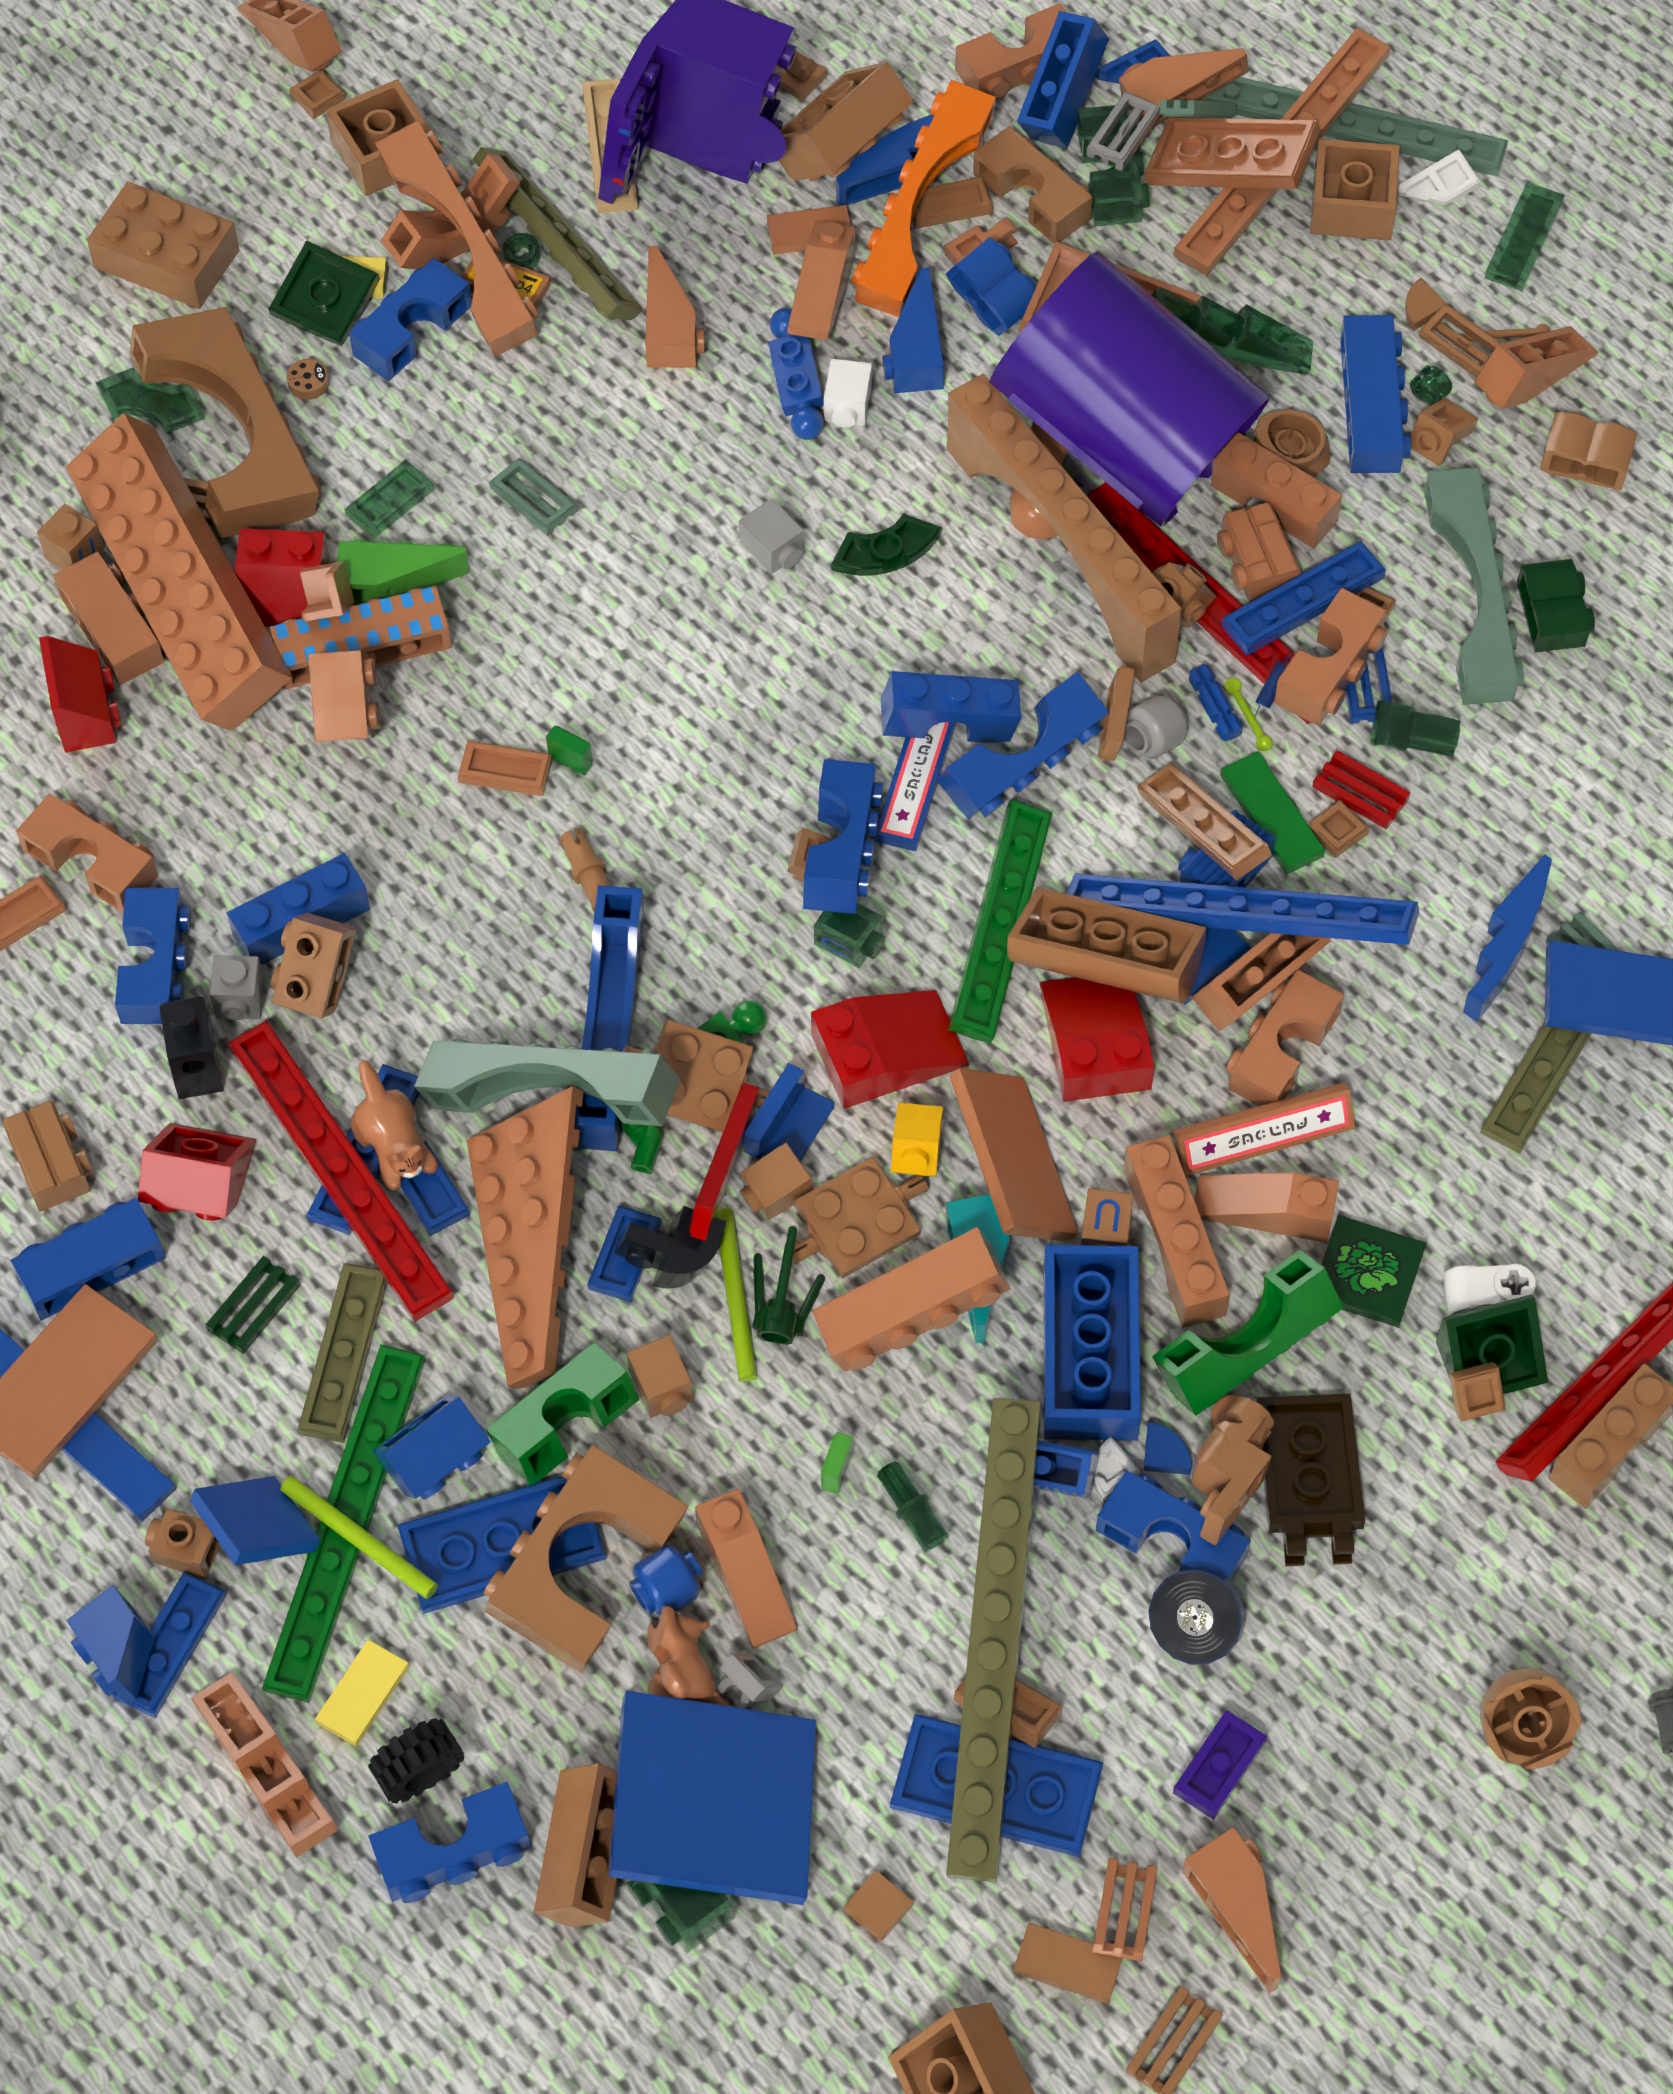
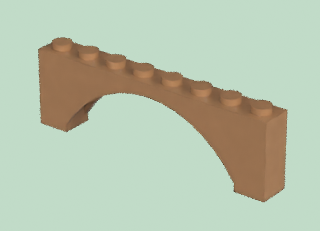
(994, 440)

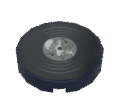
(1197, 1615)

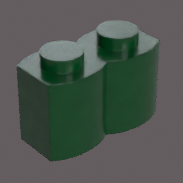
(1555, 605)

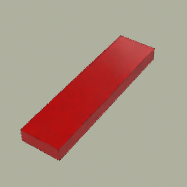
(723, 1162)

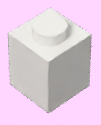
(847, 393)

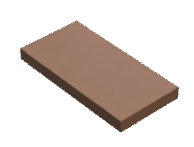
(1232, 153)
(1013, 1155)
(66, 1377)

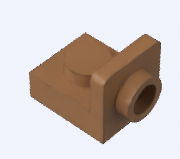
(1439, 429)

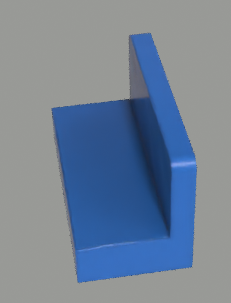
(787, 1116)

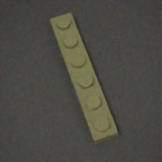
(566, 245)

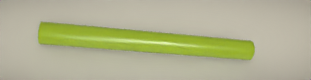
(736, 1299)
(359, 1537)

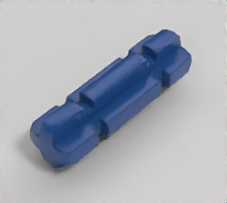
(1215, 702)

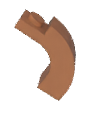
(421, 236)

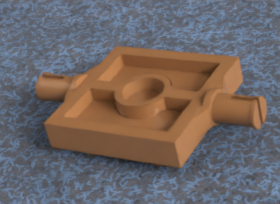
(708, 1071)
(857, 1217)

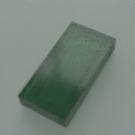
(389, 499)

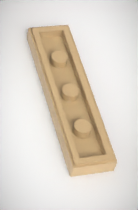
(597, 103)

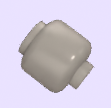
(1155, 727)

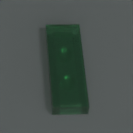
(1524, 236)

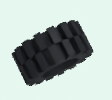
(416, 1760)

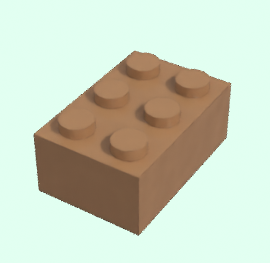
(843, 122)
(163, 244)

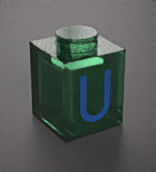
(850, 935)

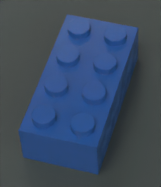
(1091, 1343)

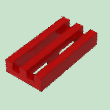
(1368, 776)

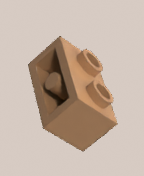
(312, 964)

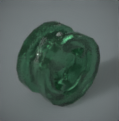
(514, 245)
(1431, 385)

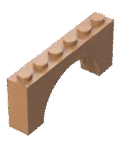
(211, 356)

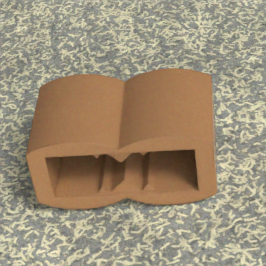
(1588, 450)

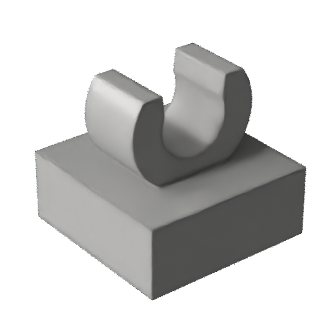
(750, 1677)

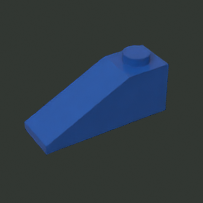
(915, 345)

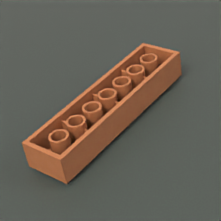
(178, 573)

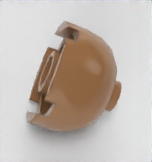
(1529, 1717)

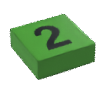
(836, 1462)

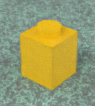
(916, 1139)

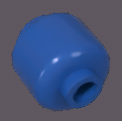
(666, 1579)

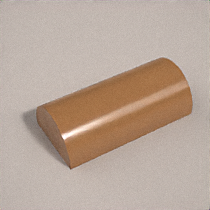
(1108, 945)

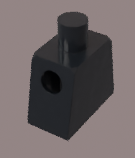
(191, 1037)

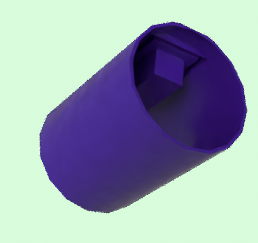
(1127, 387)

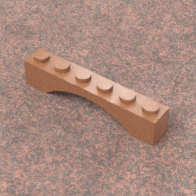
(419, 173)

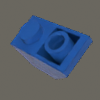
(115, 1640)

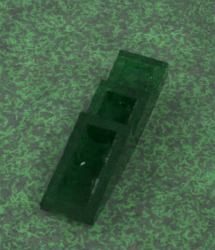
(1242, 336)

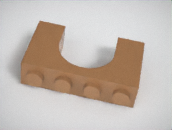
(596, 1492)

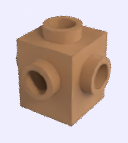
(1187, 589)

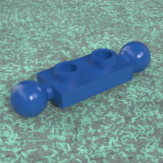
(796, 377)

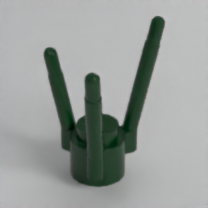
(778, 1319)

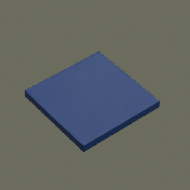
(713, 1798)

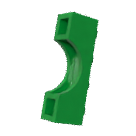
(1293, 1304)

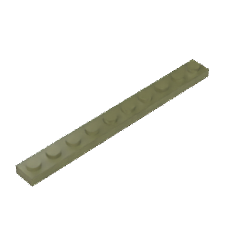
(994, 1641)

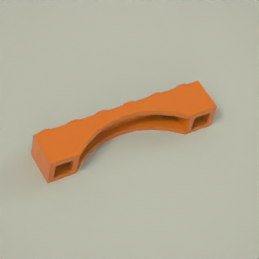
(955, 131)

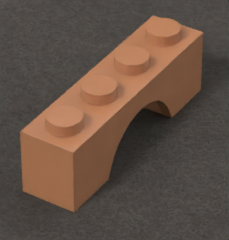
(1185, 1249)

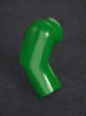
(647, 1143)

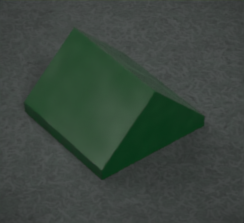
(1498, 1334)

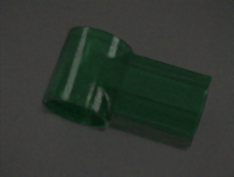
(1406, 729)

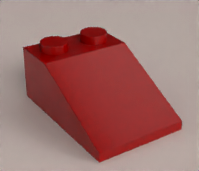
(1096, 1039)
(885, 1043)

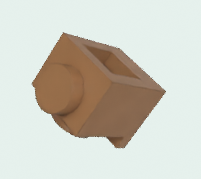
(192, 1554)

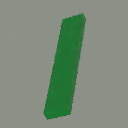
(1003, 901)

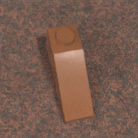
(295, 30)
(1183, 76)
(822, 280)
(670, 319)
(1531, 365)
(1270, 1202)
(744, 1567)
(1234, 1890)

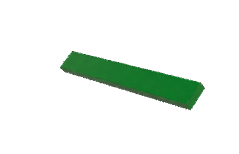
(355, 1494)

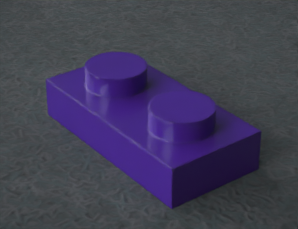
(1220, 1764)

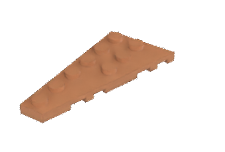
(525, 1221)

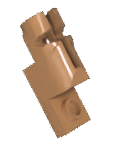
(1232, 1466)

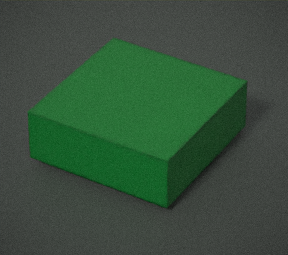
(569, 750)

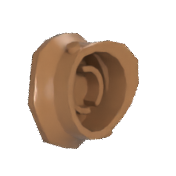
(1297, 439)

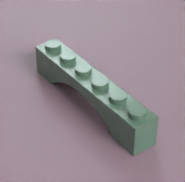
(1458, 513)
(471, 1075)

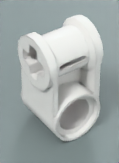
(1477, 1287)

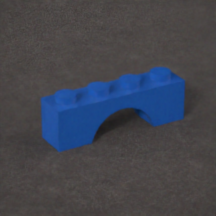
(984, 775)
(835, 868)

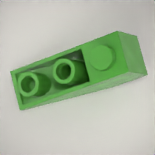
(396, 568)

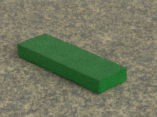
(1273, 810)

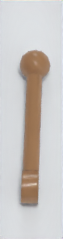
(1541, 328)

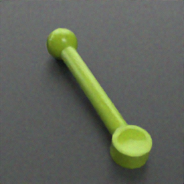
(1263, 742)

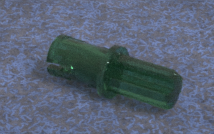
(912, 1507)

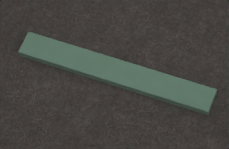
(1371, 125)

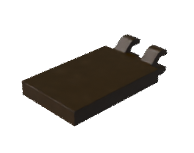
(1313, 1474)

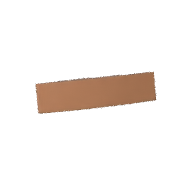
(264, 1764)

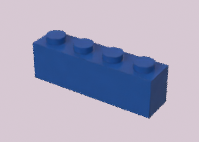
(1373, 394)

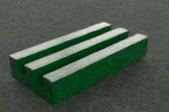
(276, 1275)

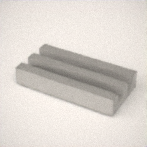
(1110, 153)

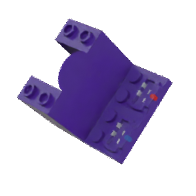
(700, 94)

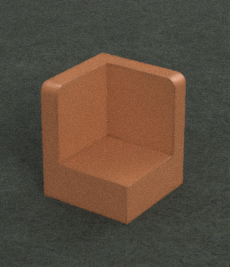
(326, 591)

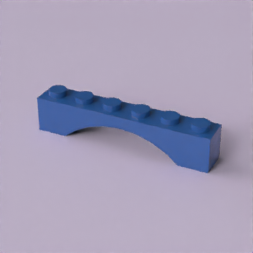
(610, 999)

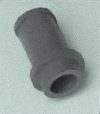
(1663, 1707)

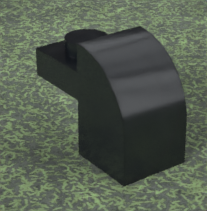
(674, 1255)

